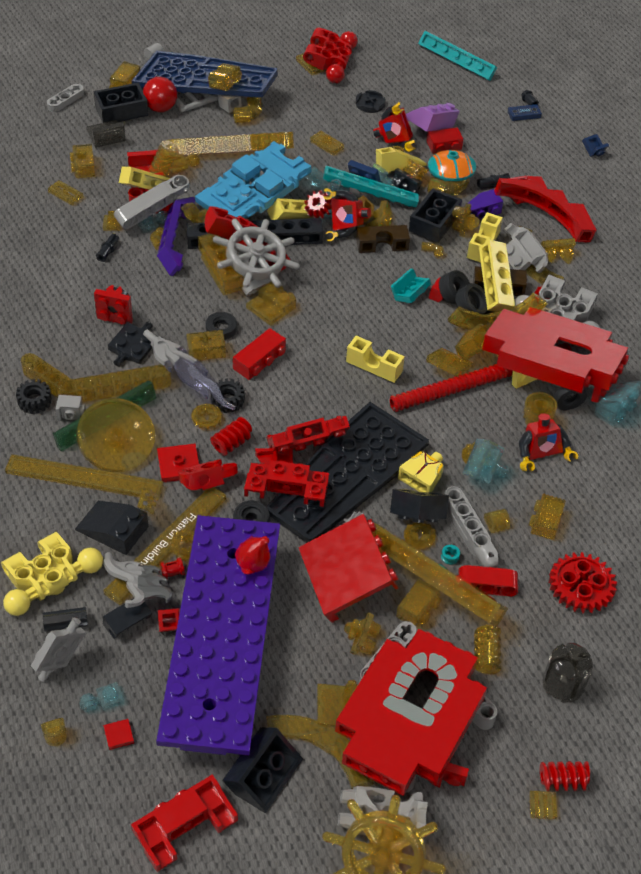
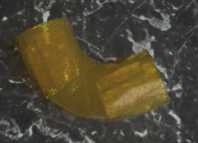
(249, 112)
(449, 187)

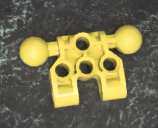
(46, 573)

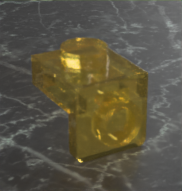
(193, 213)

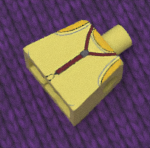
(422, 471)

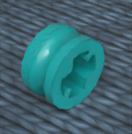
(446, 558)

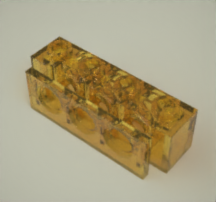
(226, 278)

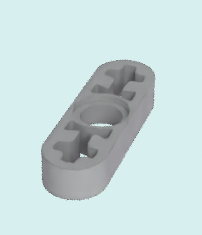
(57, 102)

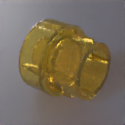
(537, 404)

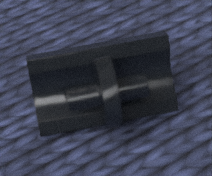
(405, 181)

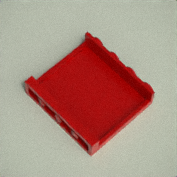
(347, 565)

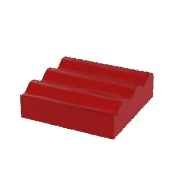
(118, 734)

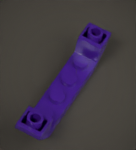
(169, 258)

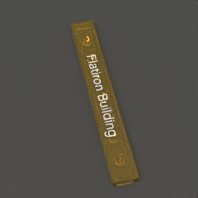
(160, 548)

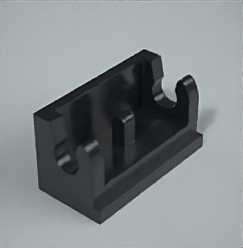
(123, 618)

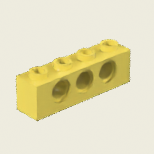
(496, 276)

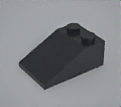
(114, 525)

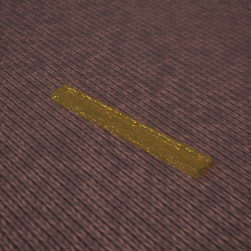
(81, 476)

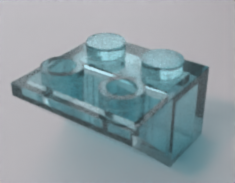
(618, 402)

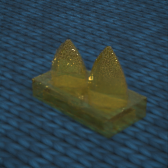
(382, 214)
(563, 246)

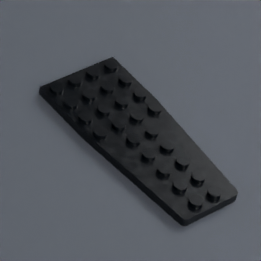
(357, 469)

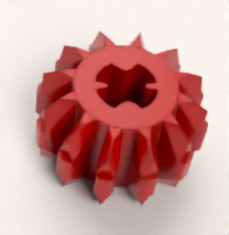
(312, 205)

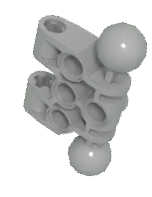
(582, 302)

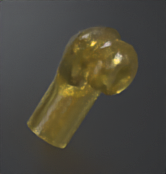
(437, 249)

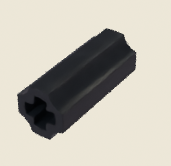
(61, 619)

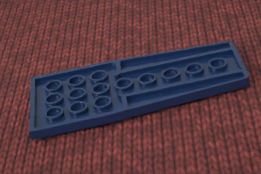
(191, 74)

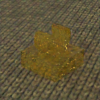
(110, 222)

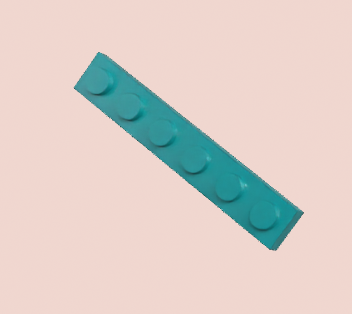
(457, 55)
(371, 186)

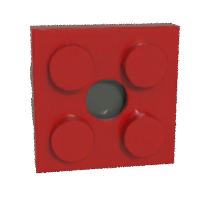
(113, 305)

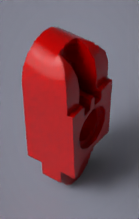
(206, 474)

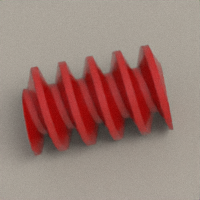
(231, 436)
(564, 775)

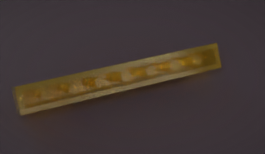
(441, 577)

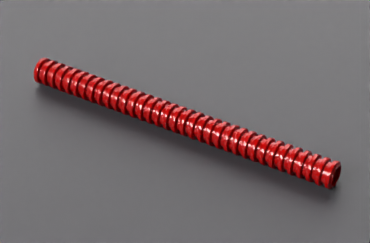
(452, 385)

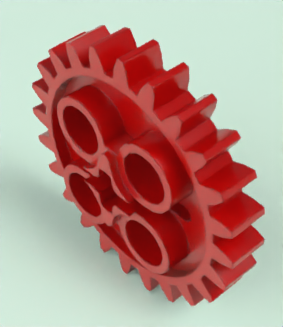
(571, 570)

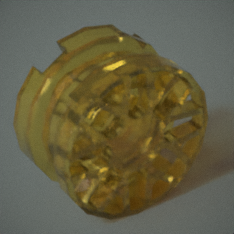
(415, 169)

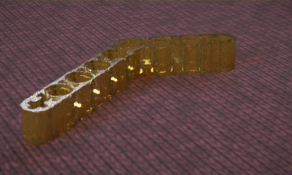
(232, 143)
(96, 386)

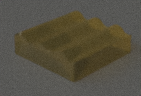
(543, 805)

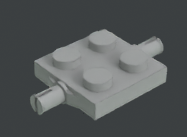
(58, 649)

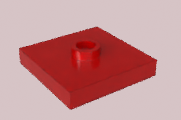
(175, 458)

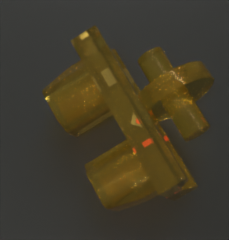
(467, 220)
(360, 632)

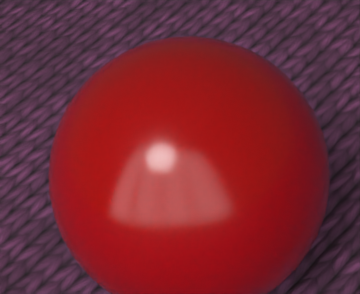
(160, 94)

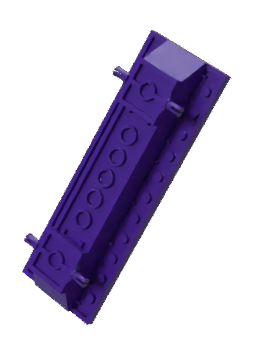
(218, 642)

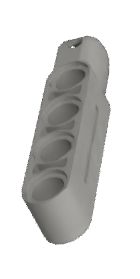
(151, 201)
(471, 528)

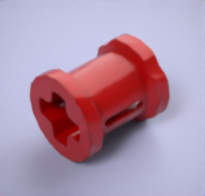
(172, 568)

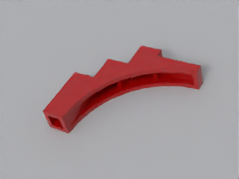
(554, 202)

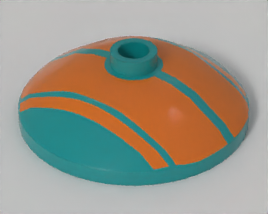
(452, 165)

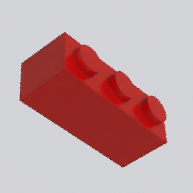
(259, 354)

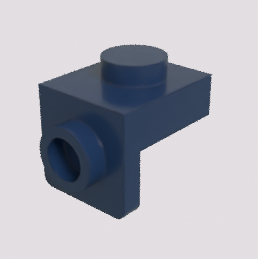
(594, 145)

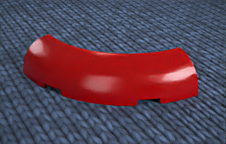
(220, 223)

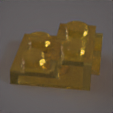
(272, 303)

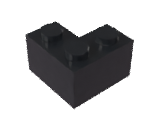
(419, 505)

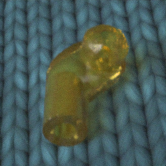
(155, 237)

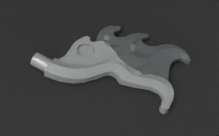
(140, 580)

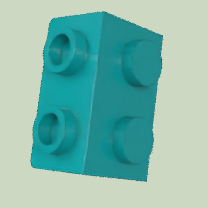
(409, 287)

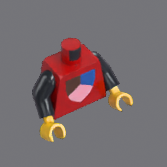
(395, 128)
(346, 213)
(542, 440)

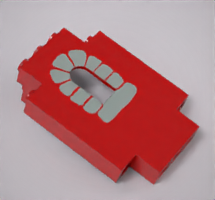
(396, 738)

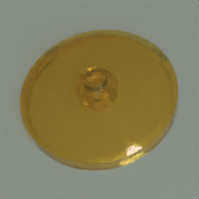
(115, 435)

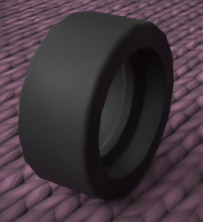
(477, 293)

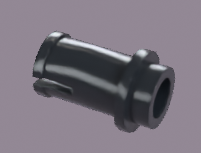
(529, 98)

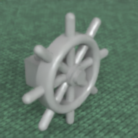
(251, 259)

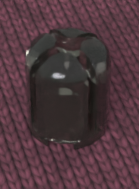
(567, 672)

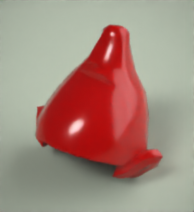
(253, 554)

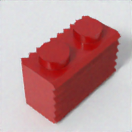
(444, 140)

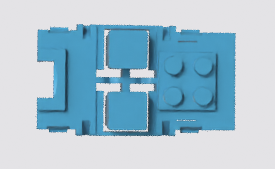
(240, 200)

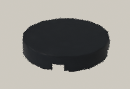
(370, 101)

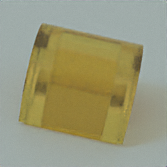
(497, 520)
(54, 732)

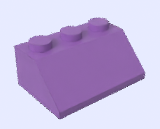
(434, 117)

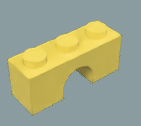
(489, 230)
(361, 355)

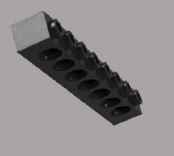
(302, 230)

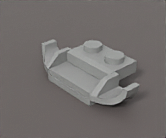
(525, 249)

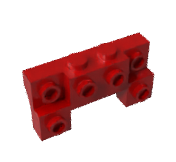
(308, 433)
(287, 479)
(179, 816)

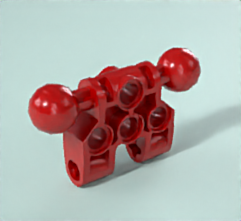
(330, 52)

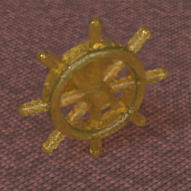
(387, 837)

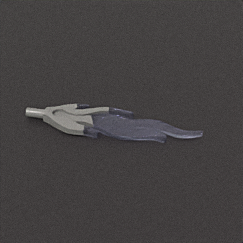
(187, 367)

